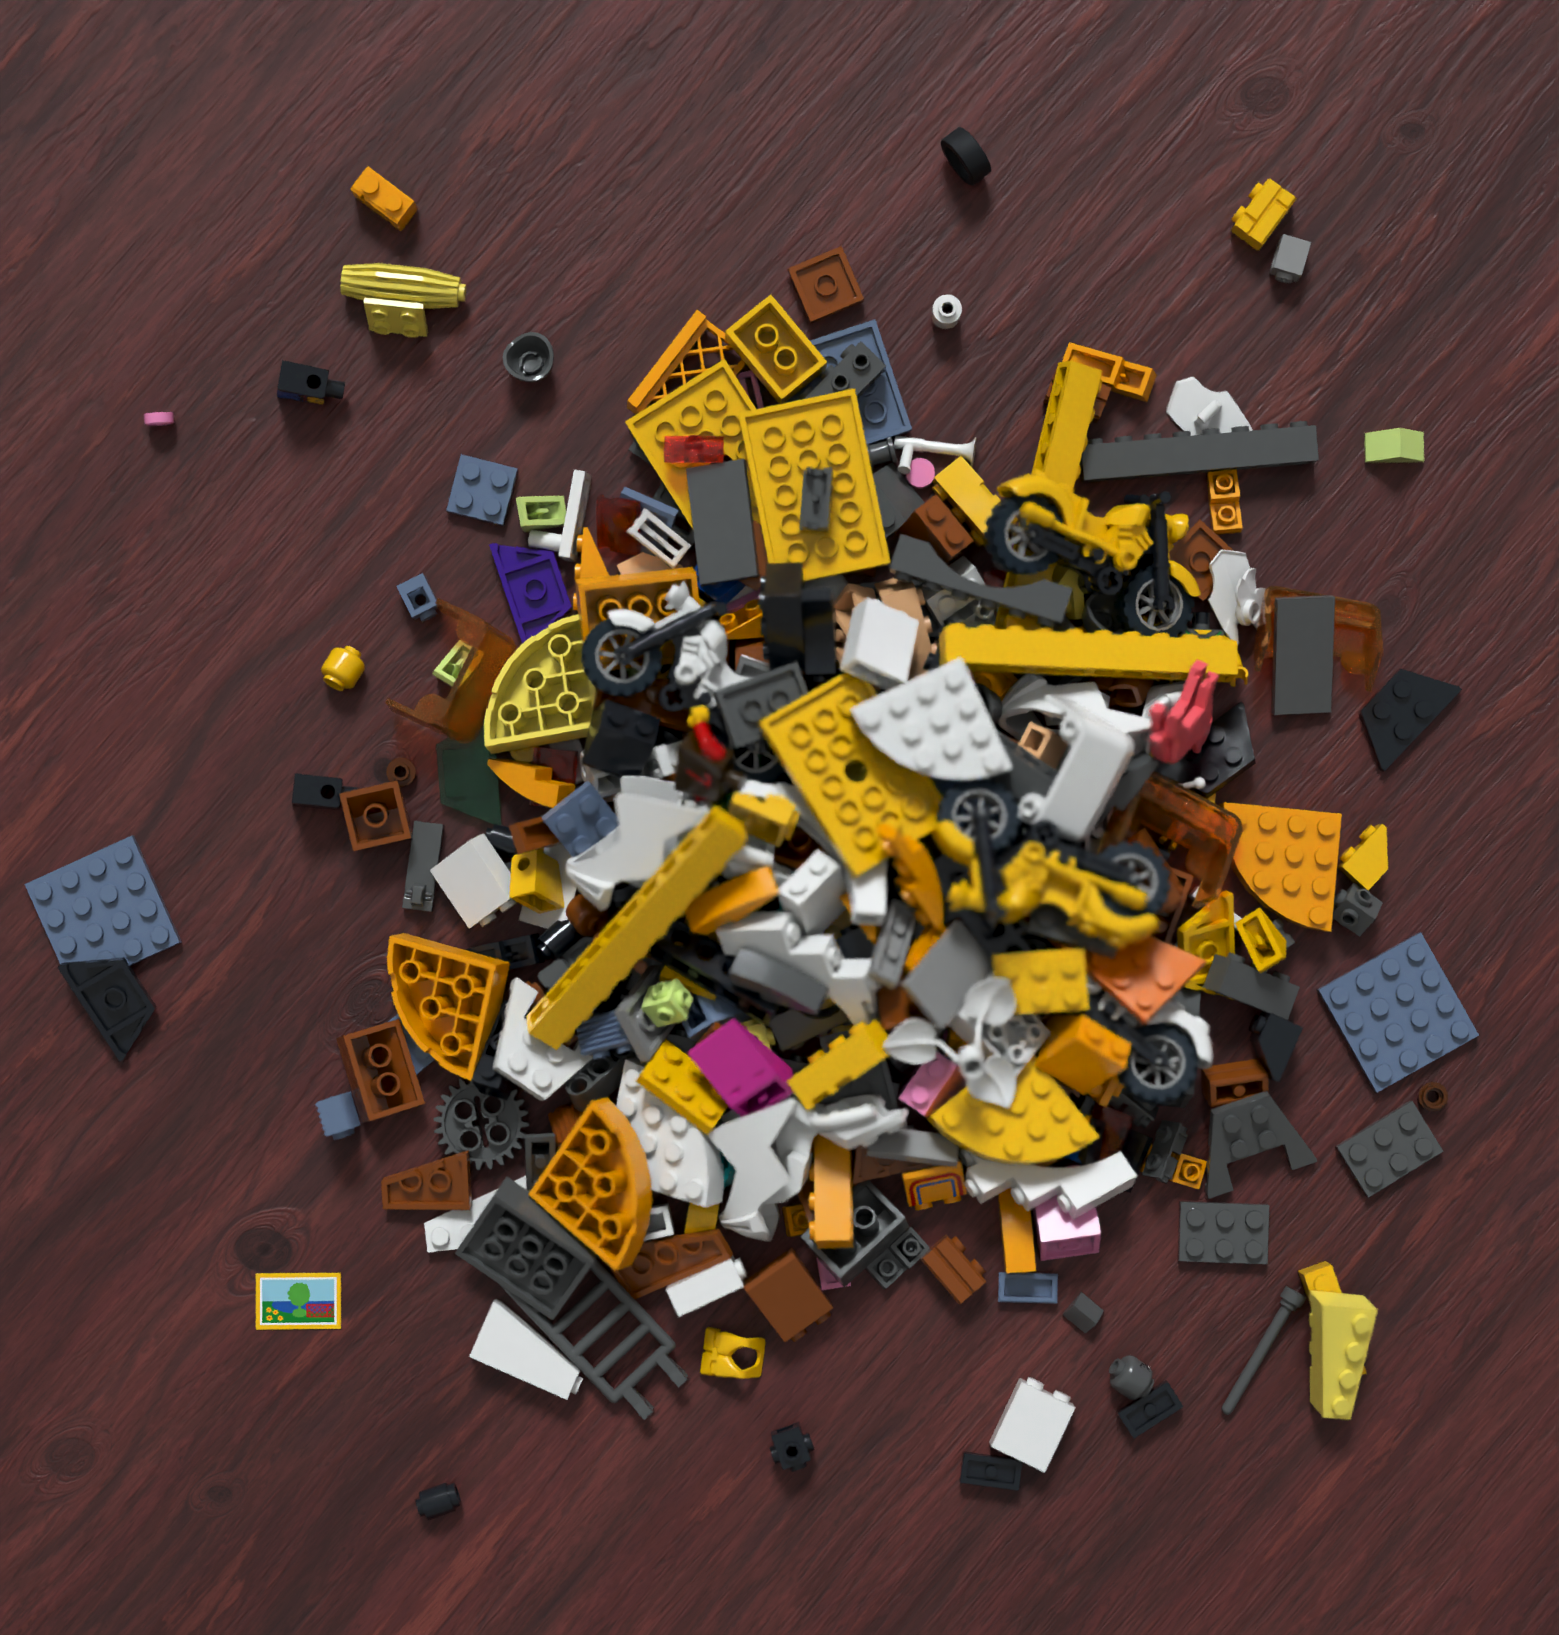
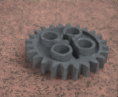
(455, 1126)

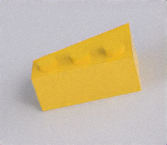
(967, 496)
(840, 1064)

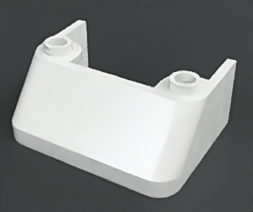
(1086, 777)

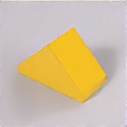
(1262, 940)

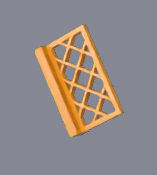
(674, 356)

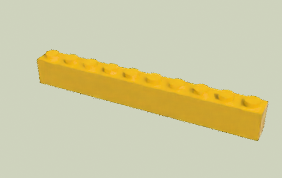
(1059, 454)
(1086, 653)
(637, 927)

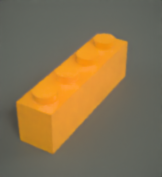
(832, 1194)

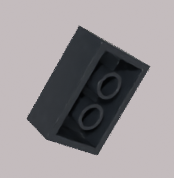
(782, 615)

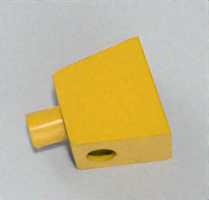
(536, 881)

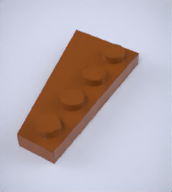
(672, 1259)

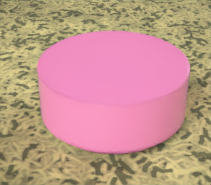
(159, 418)
(921, 473)

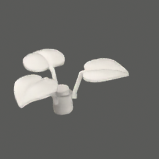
(988, 1081)

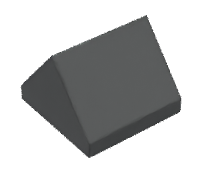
(1083, 1313)

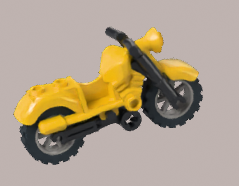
(1098, 548)
(1091, 888)

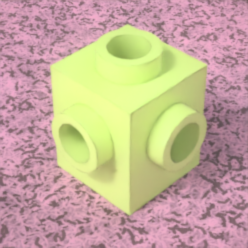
(667, 1003)

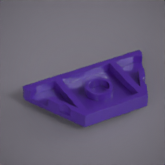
(531, 587)

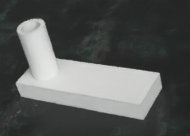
(567, 541)

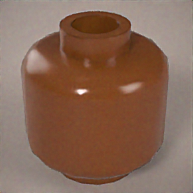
(585, 916)

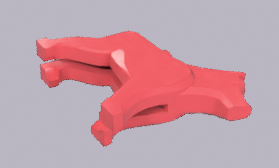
(1189, 719)

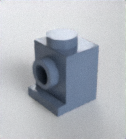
(411, 590)

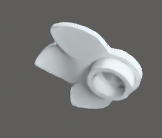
(1248, 599)

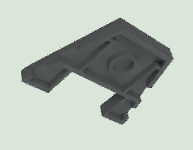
(1246, 1130)

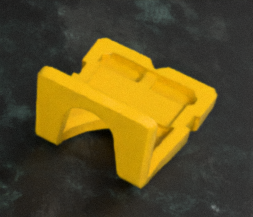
(718, 1351)

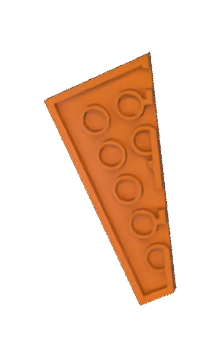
(1141, 974)

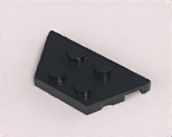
(1402, 712)
(1222, 756)
(111, 999)

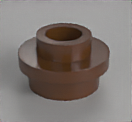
(410, 771)
(1439, 1103)

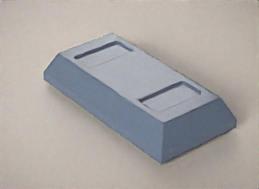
(1028, 1287)

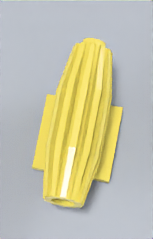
(399, 294)

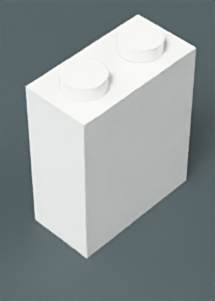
(879, 644)
(475, 881)
(814, 894)
(707, 1285)
(1032, 1423)

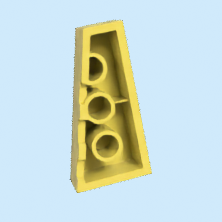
(1338, 1348)

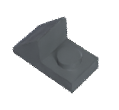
(538, 1155)

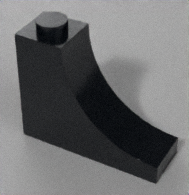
(819, 635)

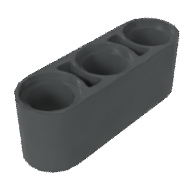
(597, 1079)

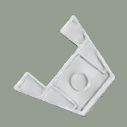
(527, 1059)

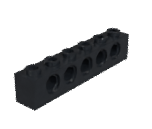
(1013, 932)
(709, 973)

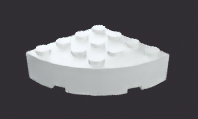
(935, 725)
(678, 1154)

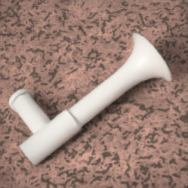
(910, 444)

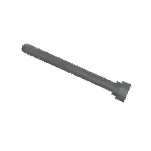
(1290, 1302)

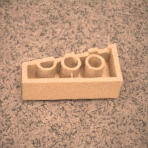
(909, 599)

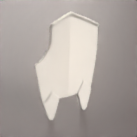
(1199, 409)
(1226, 571)

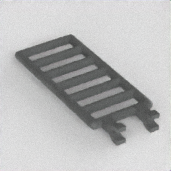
(594, 1374)

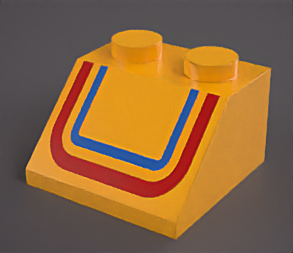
(934, 1184)

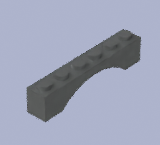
(1039, 600)

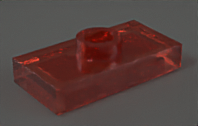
(694, 449)

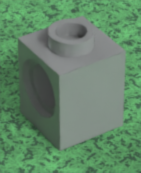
(1289, 258)

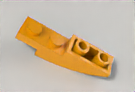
(918, 876)

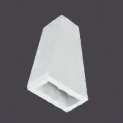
(524, 1353)

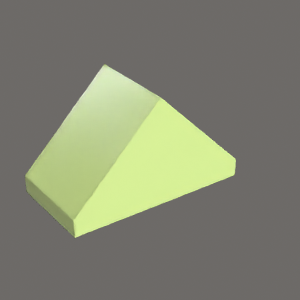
(1394, 446)
(541, 512)
(451, 665)

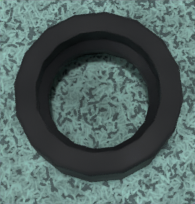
(965, 156)

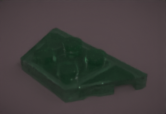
(467, 780)

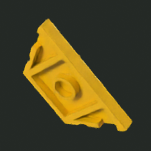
(1209, 934)

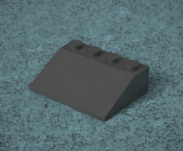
(526, 1250)

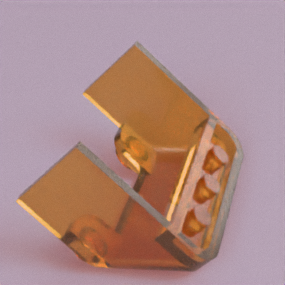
(1355, 633)
(465, 707)
(1186, 819)

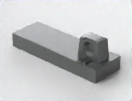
(423, 856)

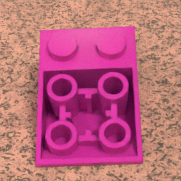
(742, 1069)

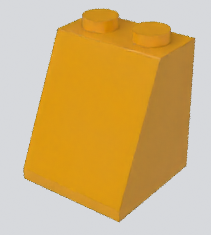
(1081, 1052)

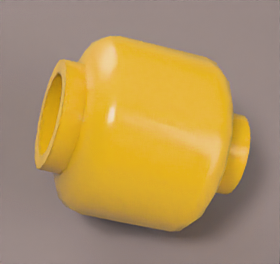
(342, 668)

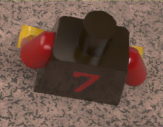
(704, 764)

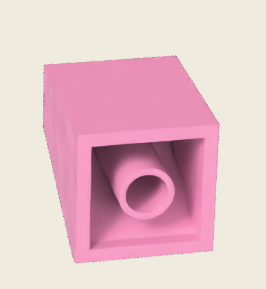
(932, 1085)
(1061, 1235)

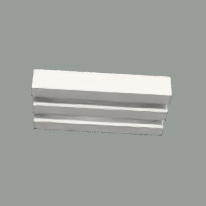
(639, 523)

